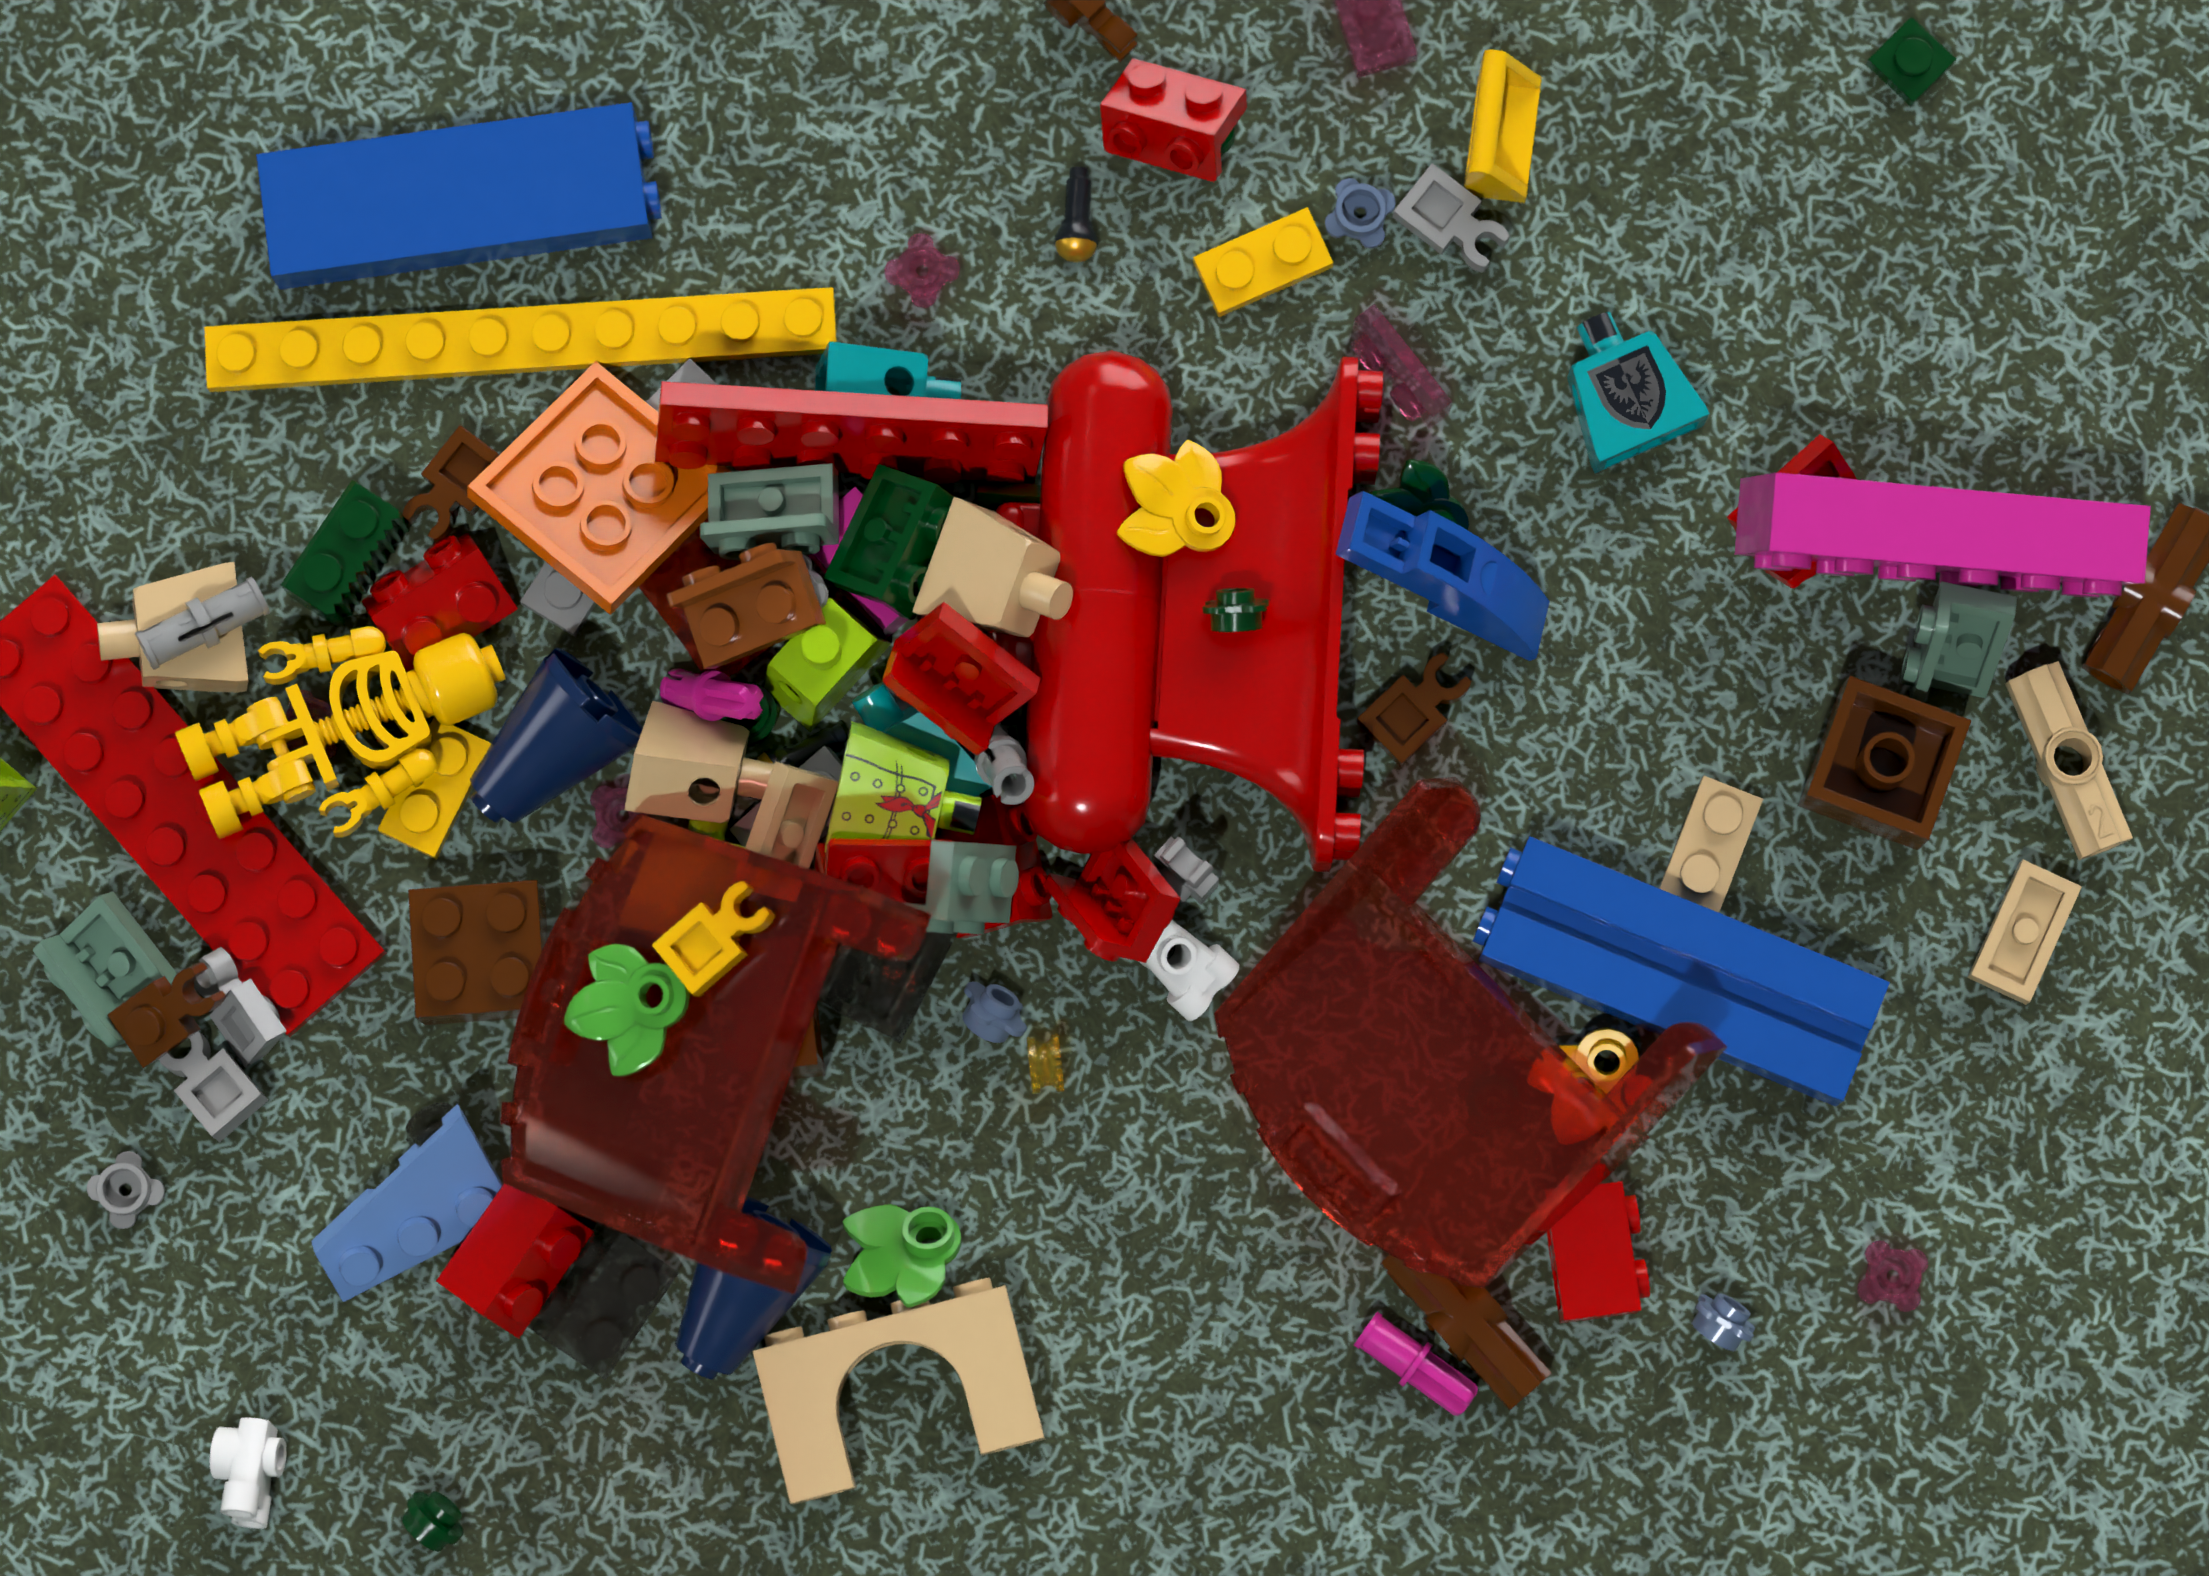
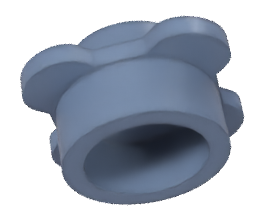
(1357, 195)
(993, 1012)
(1723, 1321)

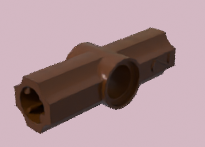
(2155, 608)
(1474, 1330)

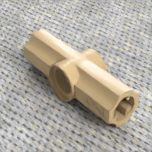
(2054, 721)

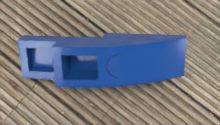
(1450, 567)

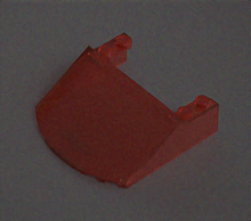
(1413, 1081)
(683, 1137)

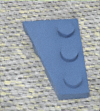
(413, 1213)

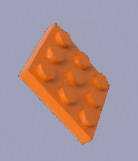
(589, 489)

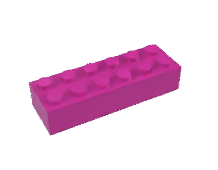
(1948, 531)

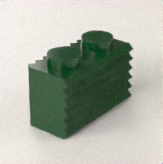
(345, 554)

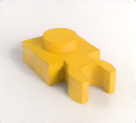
(706, 943)

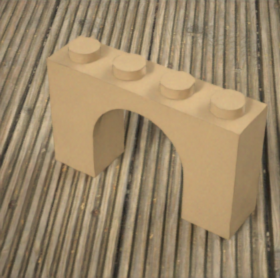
(807, 1374)

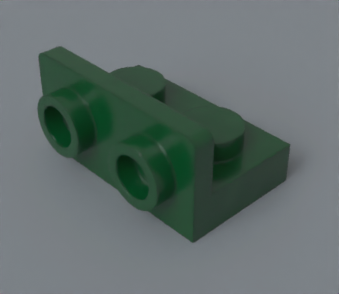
(891, 540)

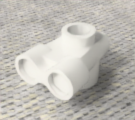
(1192, 972)
(248, 1461)

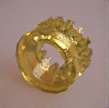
(1043, 1064)

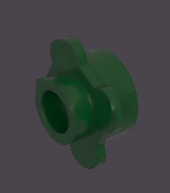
(1236, 610)

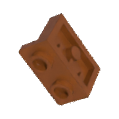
(748, 604)

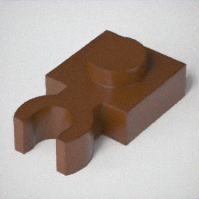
(1098, 20)
(450, 473)
(1407, 715)
(162, 1014)

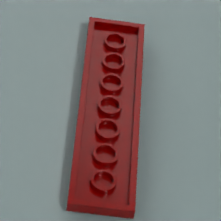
(127, 766)

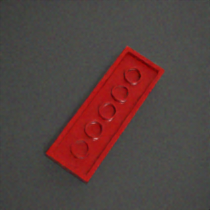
(854, 431)

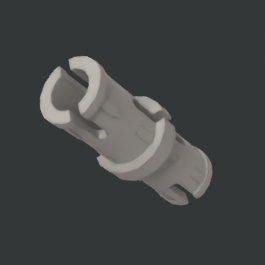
(202, 622)
(1000, 762)

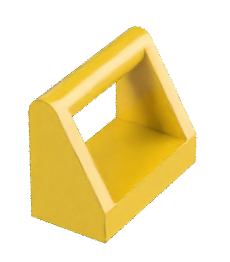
(1502, 128)

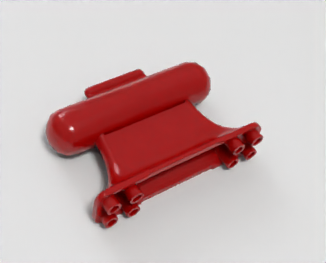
(1136, 626)

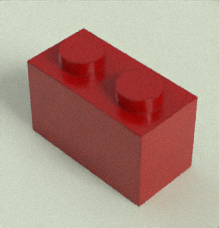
(1595, 1257)
(514, 1258)

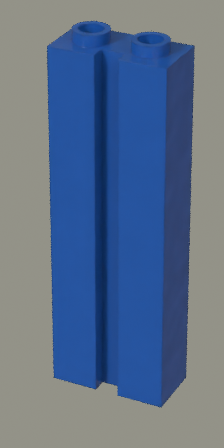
(457, 195)
(1678, 962)

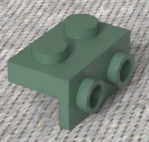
(774, 505)
(1958, 641)
(969, 886)
(102, 963)

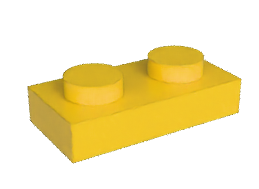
(1263, 262)
(428, 813)

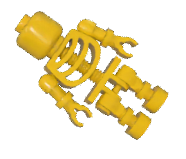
(447, 682)

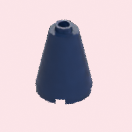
(552, 740)
(731, 1314)

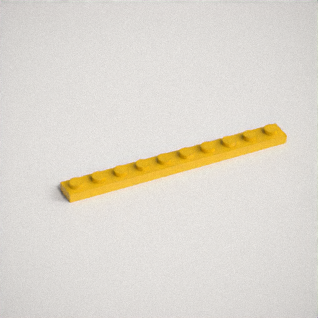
(519, 339)

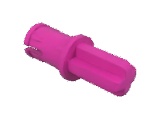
(711, 695)
(1417, 1365)

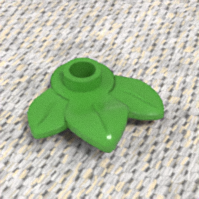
(618, 1007)
(894, 1252)

